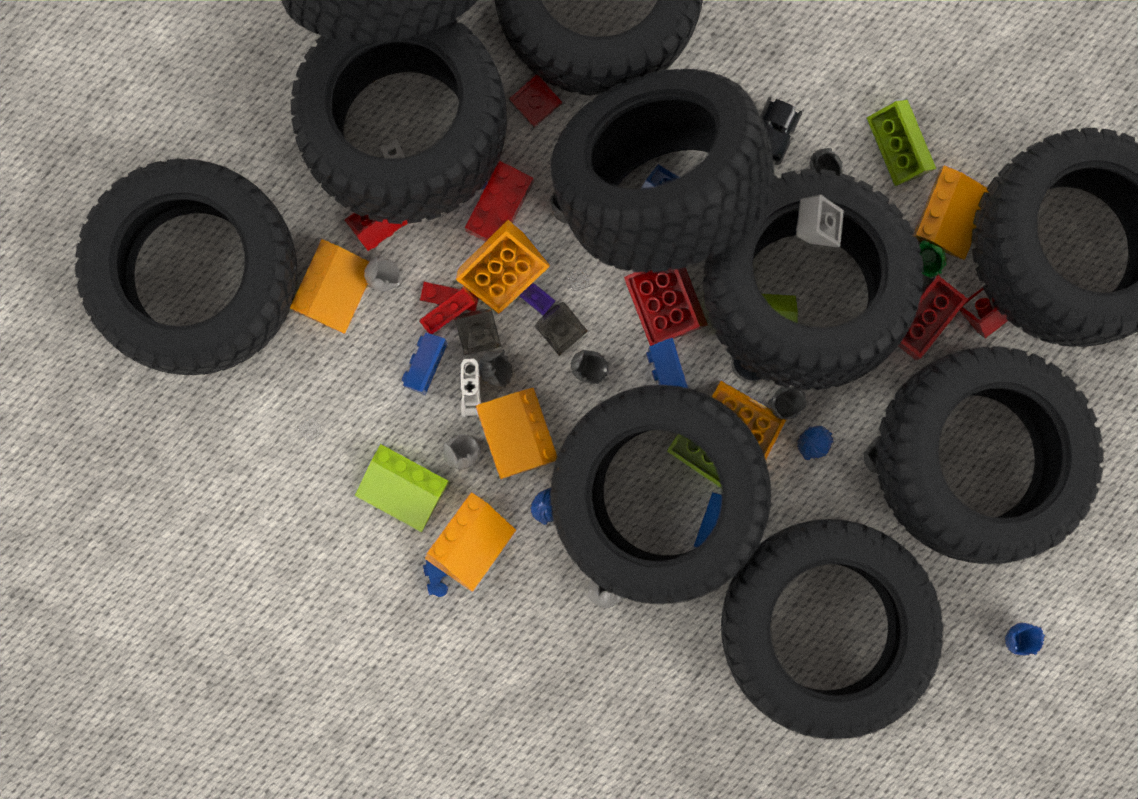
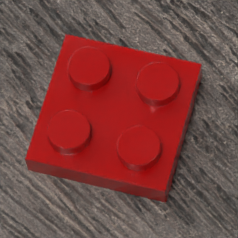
(535, 101)

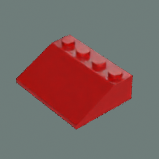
(665, 304)

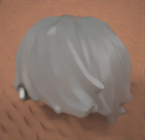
(382, 274)
(461, 451)
(602, 597)

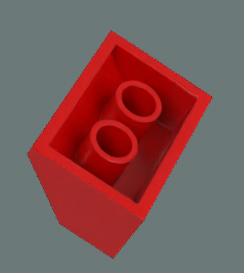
(370, 231)
(990, 318)

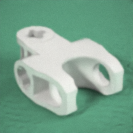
(470, 399)

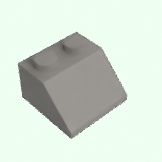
(820, 221)

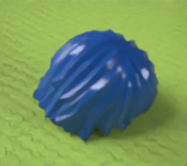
(815, 442)
(541, 507)
(1024, 639)

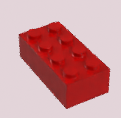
(499, 201)
(935, 311)

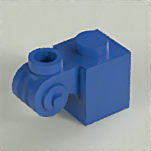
(435, 575)

